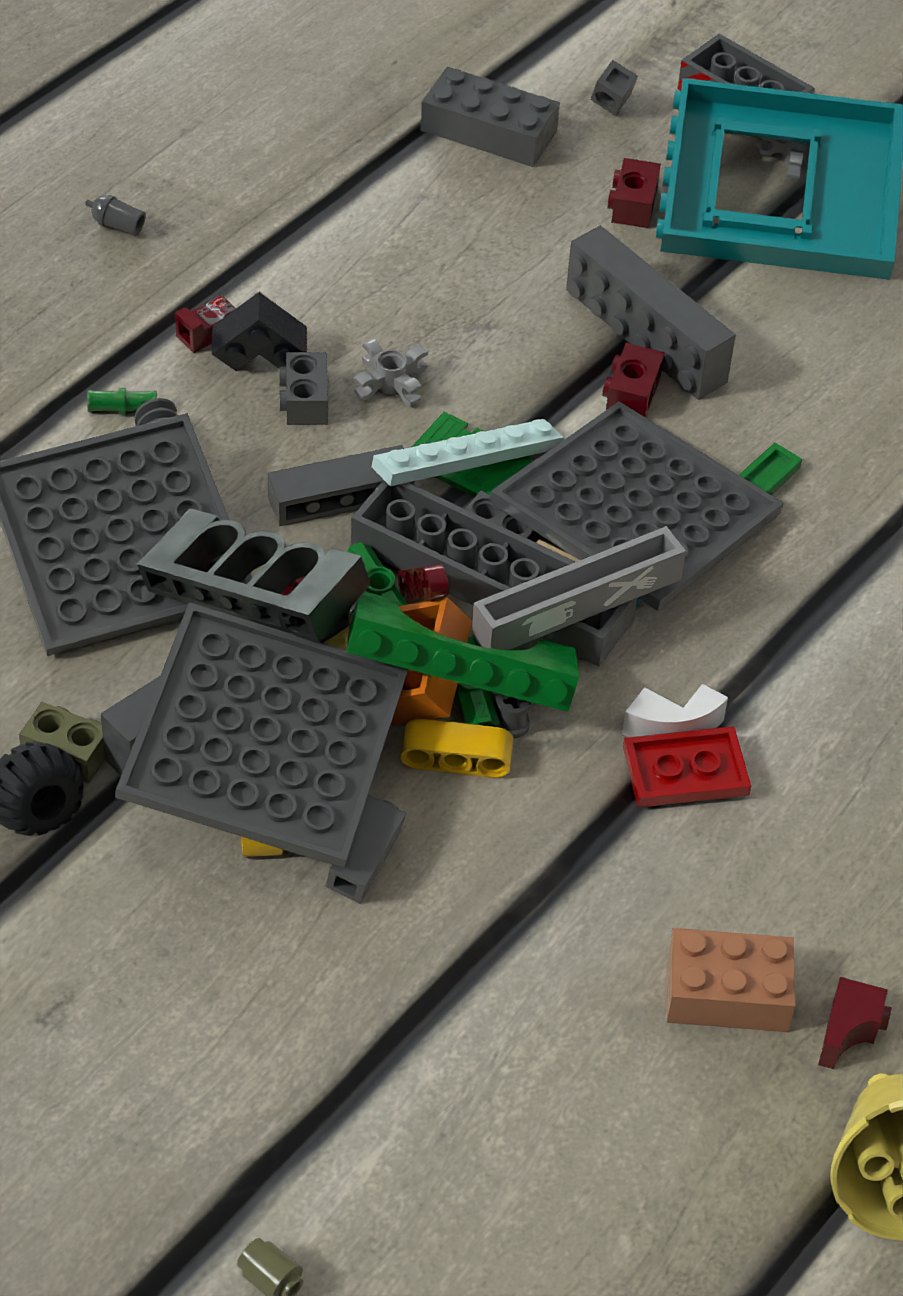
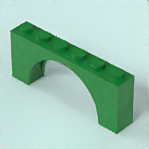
(537, 675)

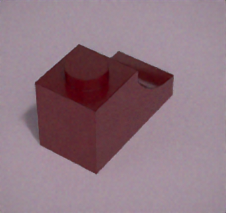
(854, 1018)

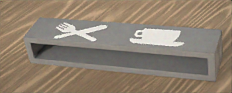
(578, 590)

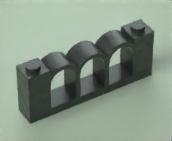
(309, 612)

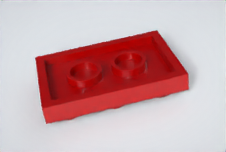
(686, 766)

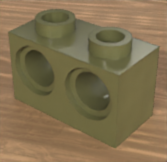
(70, 732)

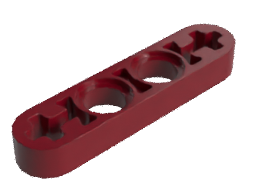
(423, 583)

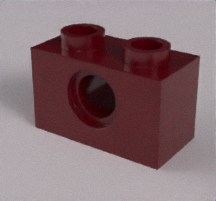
(634, 193)
(634, 378)

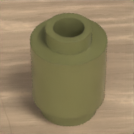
(270, 1269)

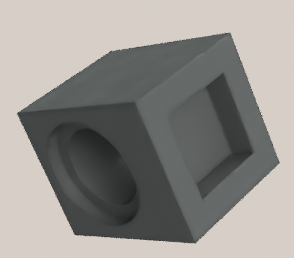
(614, 87)

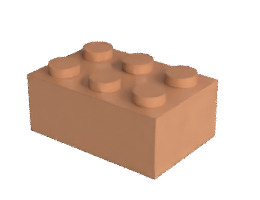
(730, 980)

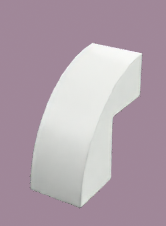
(657, 715)

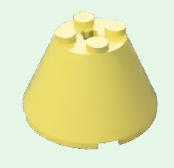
(870, 1160)

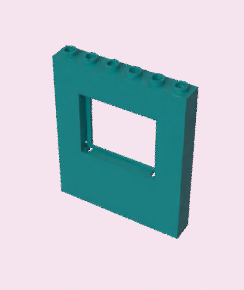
(848, 190)

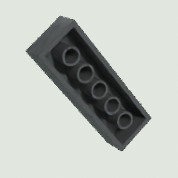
(650, 311)

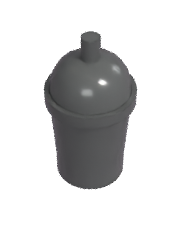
(117, 214)

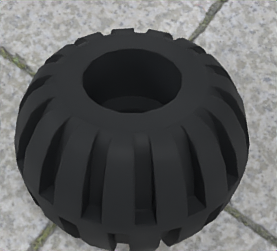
(38, 788)

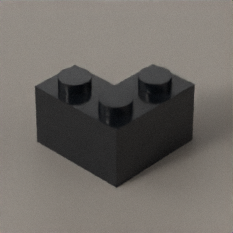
(256, 330)

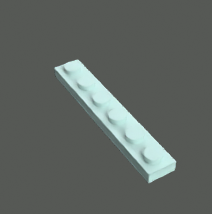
(466, 452)

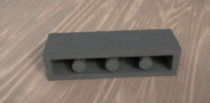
(323, 487)

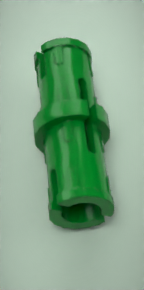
(118, 400)

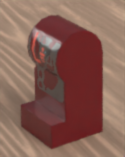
(199, 322)

